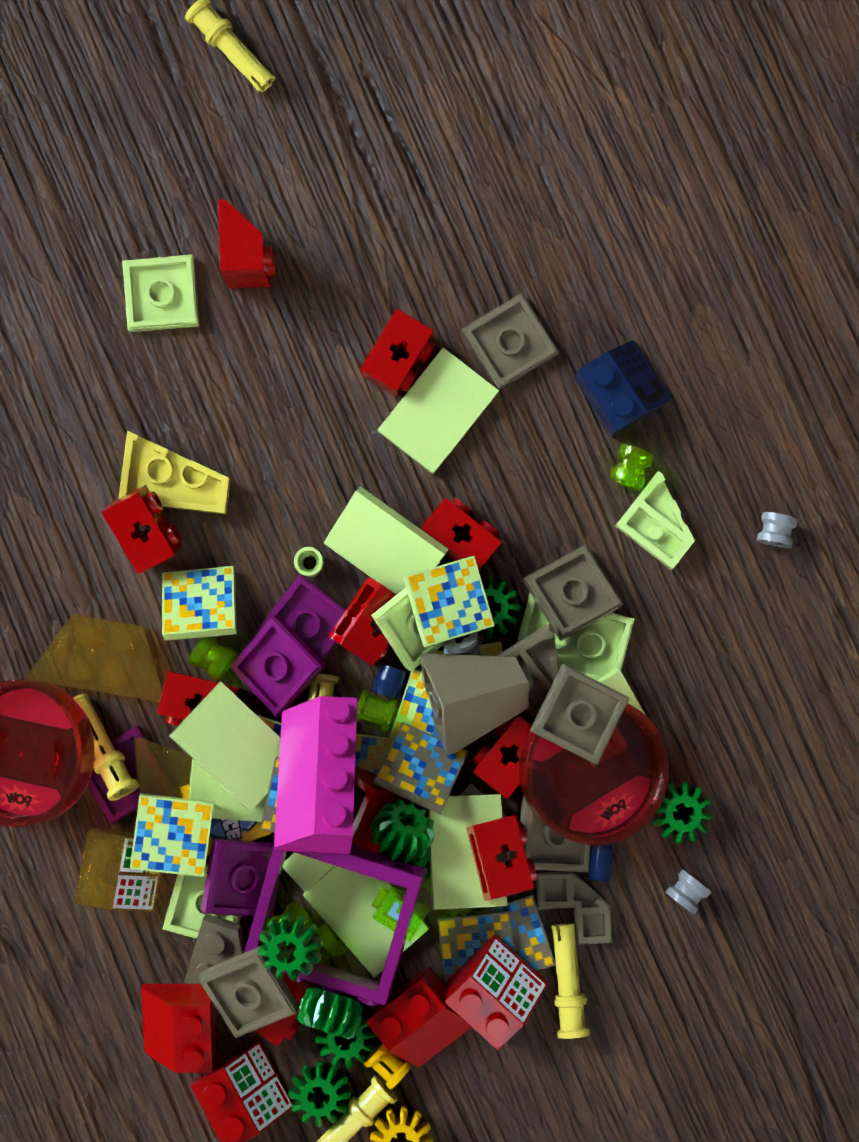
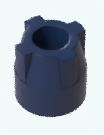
(389, 681)

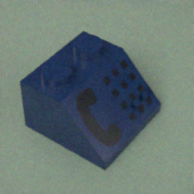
(621, 387)

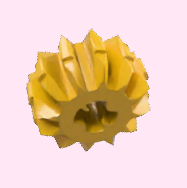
(389, 1129)

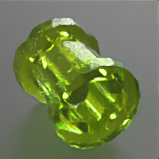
(376, 710)

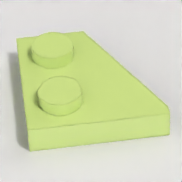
(657, 523)

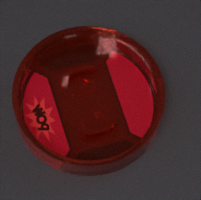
(42, 752)
(601, 800)

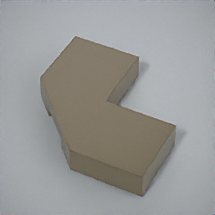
(568, 890)

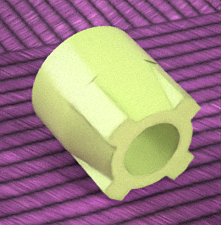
(306, 552)

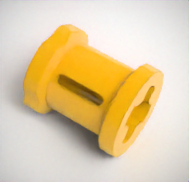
(387, 1065)

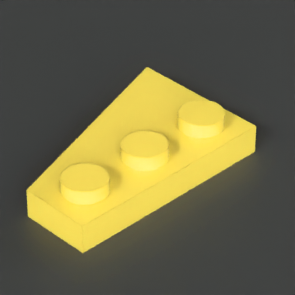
(172, 477)

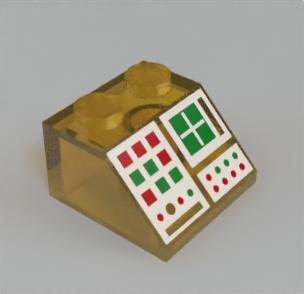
(107, 875)

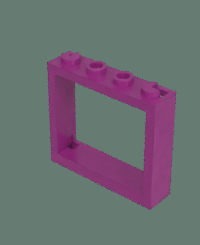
(368, 864)

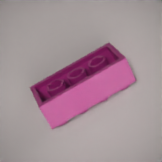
(317, 776)

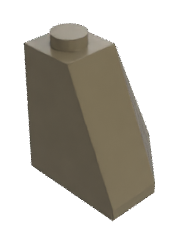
(473, 695)

